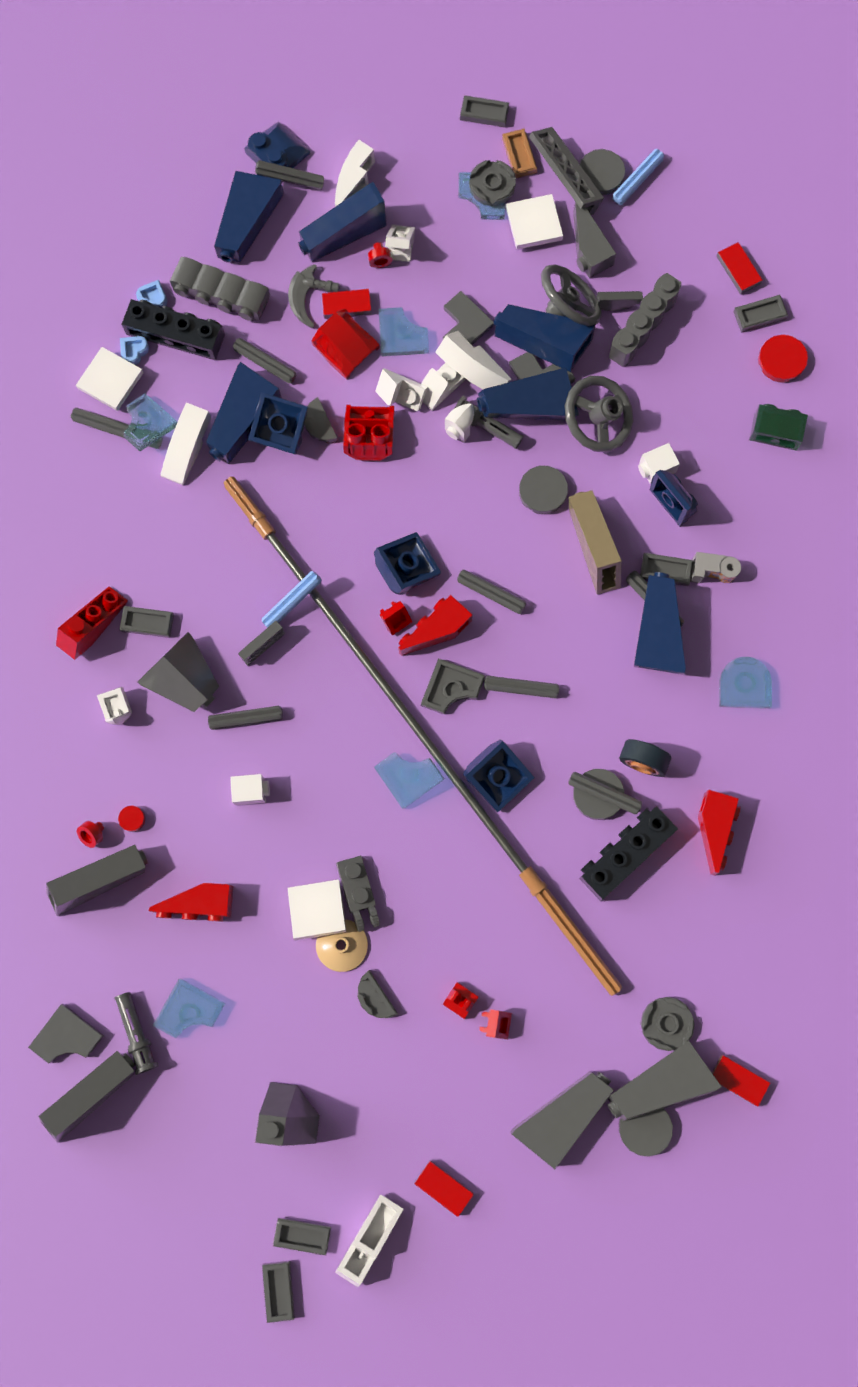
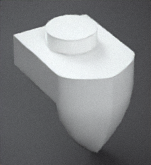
(459, 421)
(115, 706)

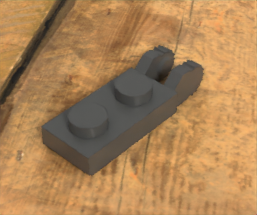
(357, 890)

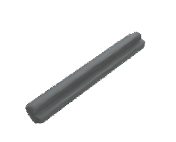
(104, 424)

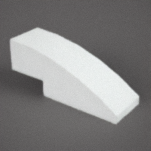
(354, 171)
(471, 361)
(185, 443)
(369, 1241)

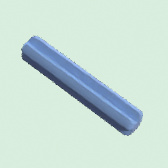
(638, 177)
(292, 599)

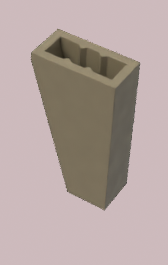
(595, 542)

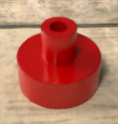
(379, 256)
(90, 833)

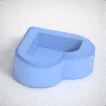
(152, 293)
(133, 348)

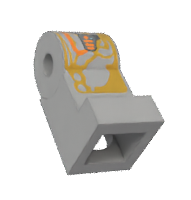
(714, 566)

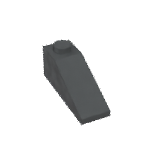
(592, 247)

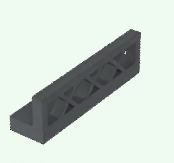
(567, 169)

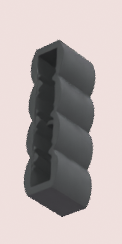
(219, 288)
(644, 319)

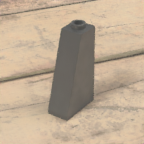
(95, 879)
(667, 1083)
(87, 1095)
(561, 1121)

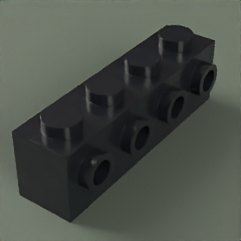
(173, 329)
(627, 854)

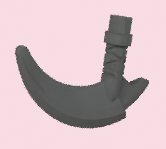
(299, 287)

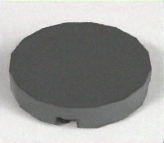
(604, 170)
(492, 182)
(543, 489)
(592, 806)
(667, 1023)
(647, 1133)

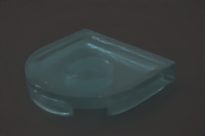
(745, 684)

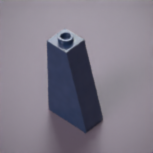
(245, 214)
(344, 224)
(544, 335)
(528, 398)
(237, 413)
(660, 630)

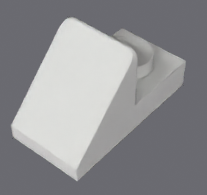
(400, 242)
(440, 385)
(400, 389)

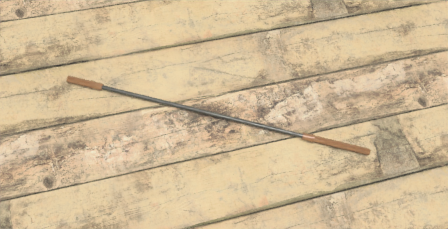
(536, 886)

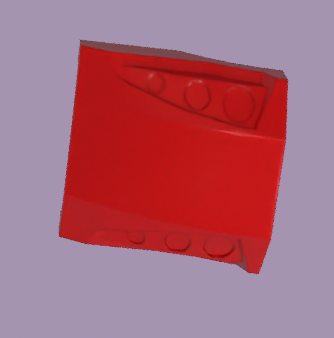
(344, 342)
(368, 432)

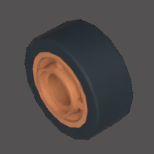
(645, 758)

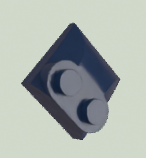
(276, 147)
(278, 423)
(673, 496)
(405, 563)
(498, 774)

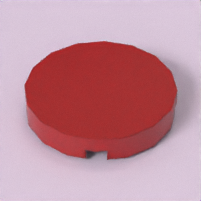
(782, 358)

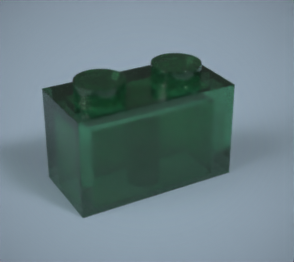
(778, 427)

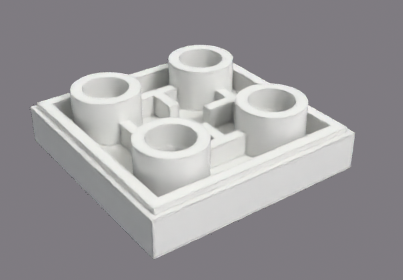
(534, 221)
(109, 378)
(316, 910)

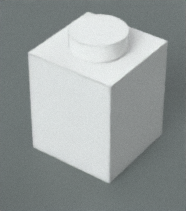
(658, 459)
(249, 789)

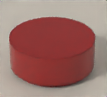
(131, 818)

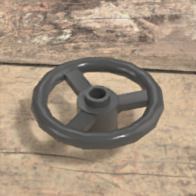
(567, 299)
(600, 413)

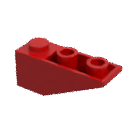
(89, 623)
(441, 626)
(715, 823)
(202, 900)

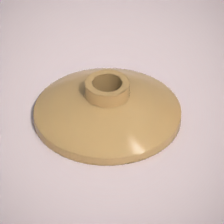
(344, 959)

